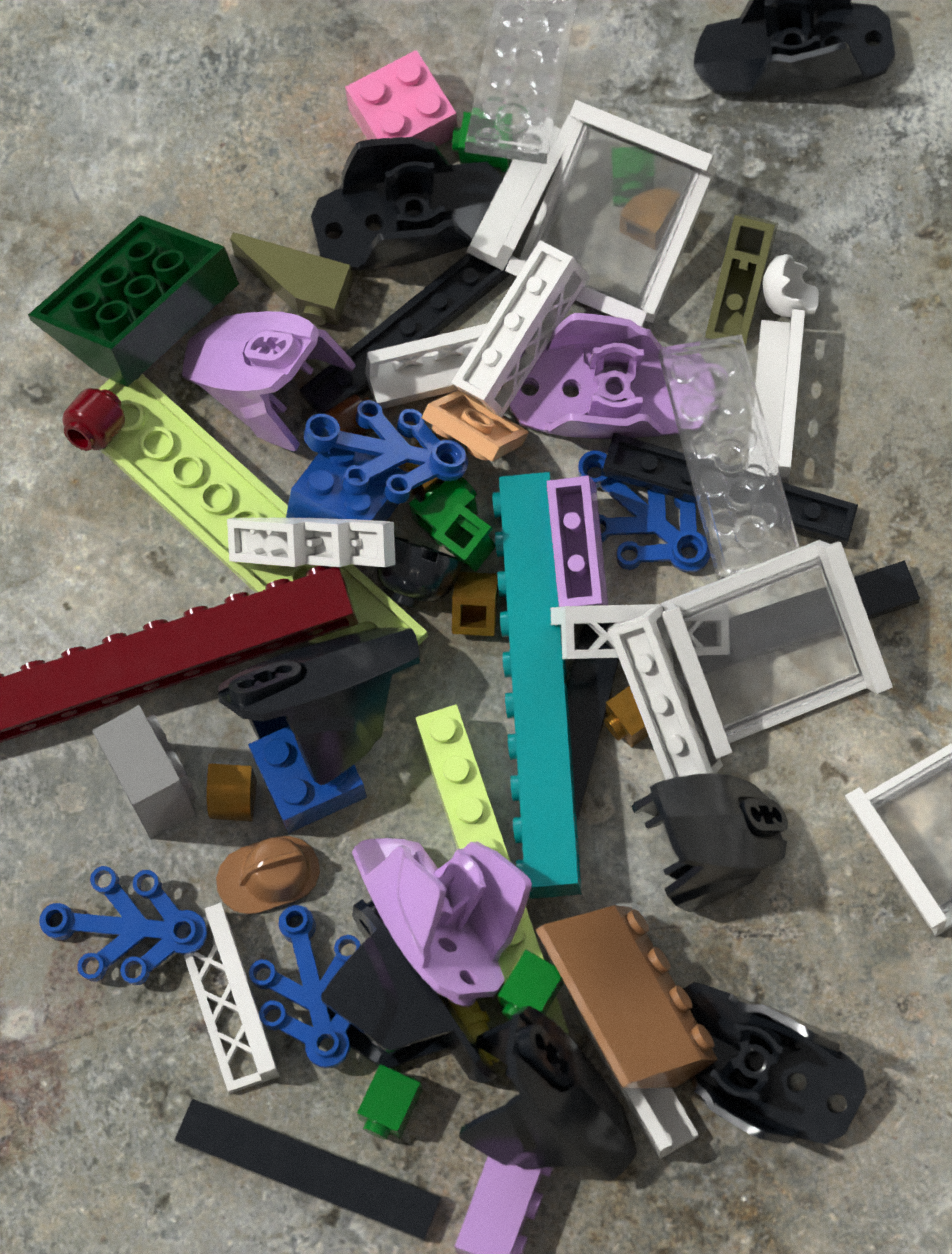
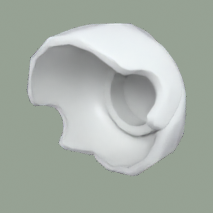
(786, 289)

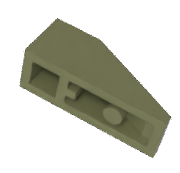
(741, 277)
(304, 281)

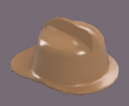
(267, 874)

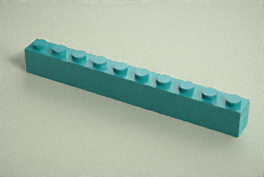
(539, 690)

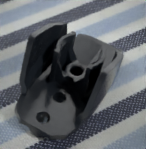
(794, 47)
(414, 197)
(326, 694)
(719, 831)
(393, 1008)
(755, 1065)
(562, 1105)

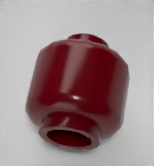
(93, 419)

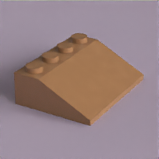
(629, 997)

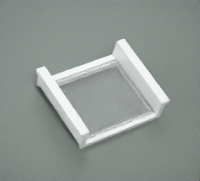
(621, 211)
(774, 642)
(913, 832)

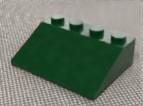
(136, 298)

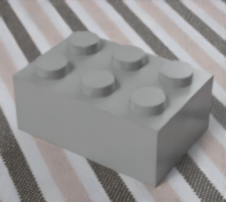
(147, 770)

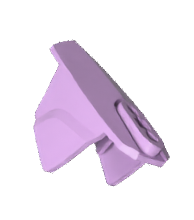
(251, 357)
(615, 376)
(448, 918)

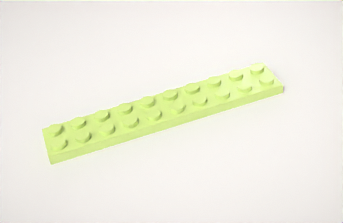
(208, 485)

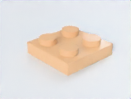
(474, 425)

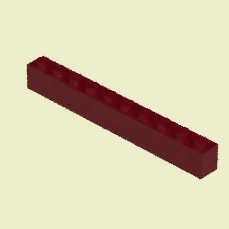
(174, 651)

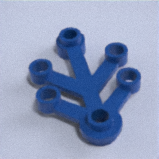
(390, 449)
(648, 519)
(130, 927)
(309, 994)

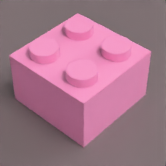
(402, 103)

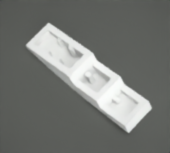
(311, 541)

